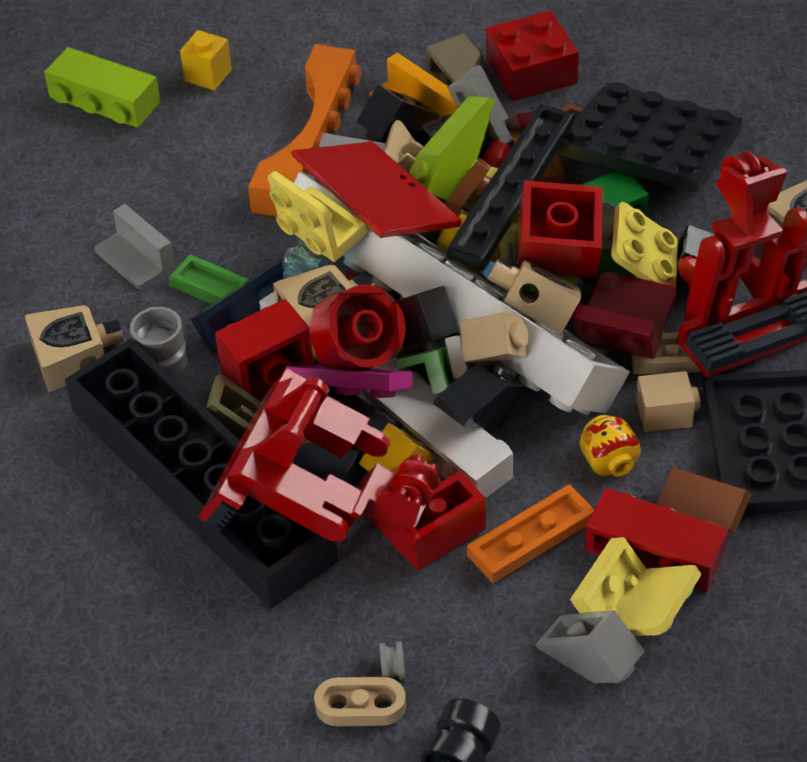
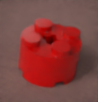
(336, 323)

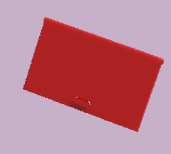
(377, 189)

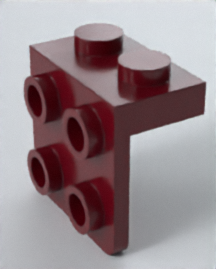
(625, 314)

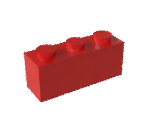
(657, 535)

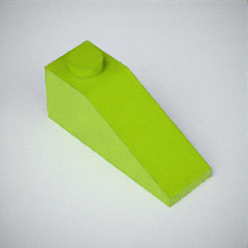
(453, 148)

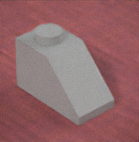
(593, 645)

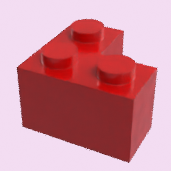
(446, 522)

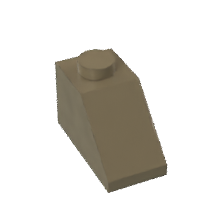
(453, 58)

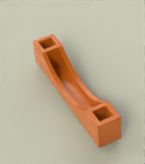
(329, 82)

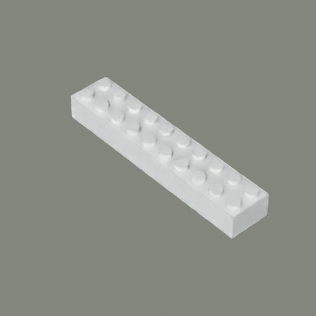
(557, 363)

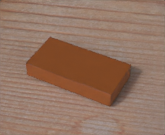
(704, 498)

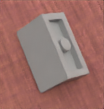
(477, 84)
(136, 249)

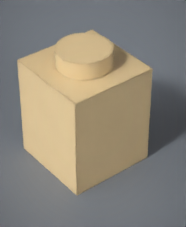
(493, 338)
(666, 401)

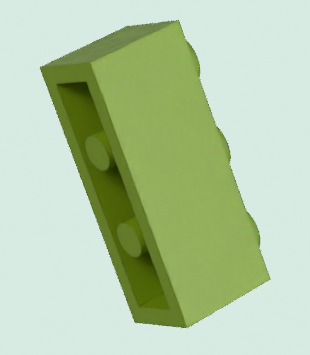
(102, 87)

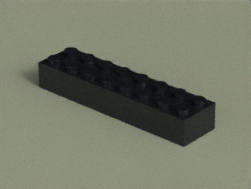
(180, 457)

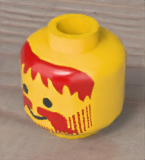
(609, 444)

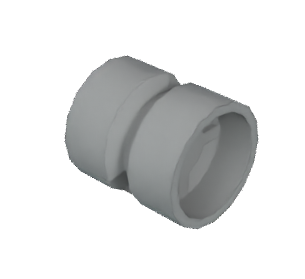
(162, 337)

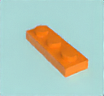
(530, 533)

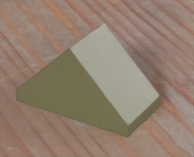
(231, 405)

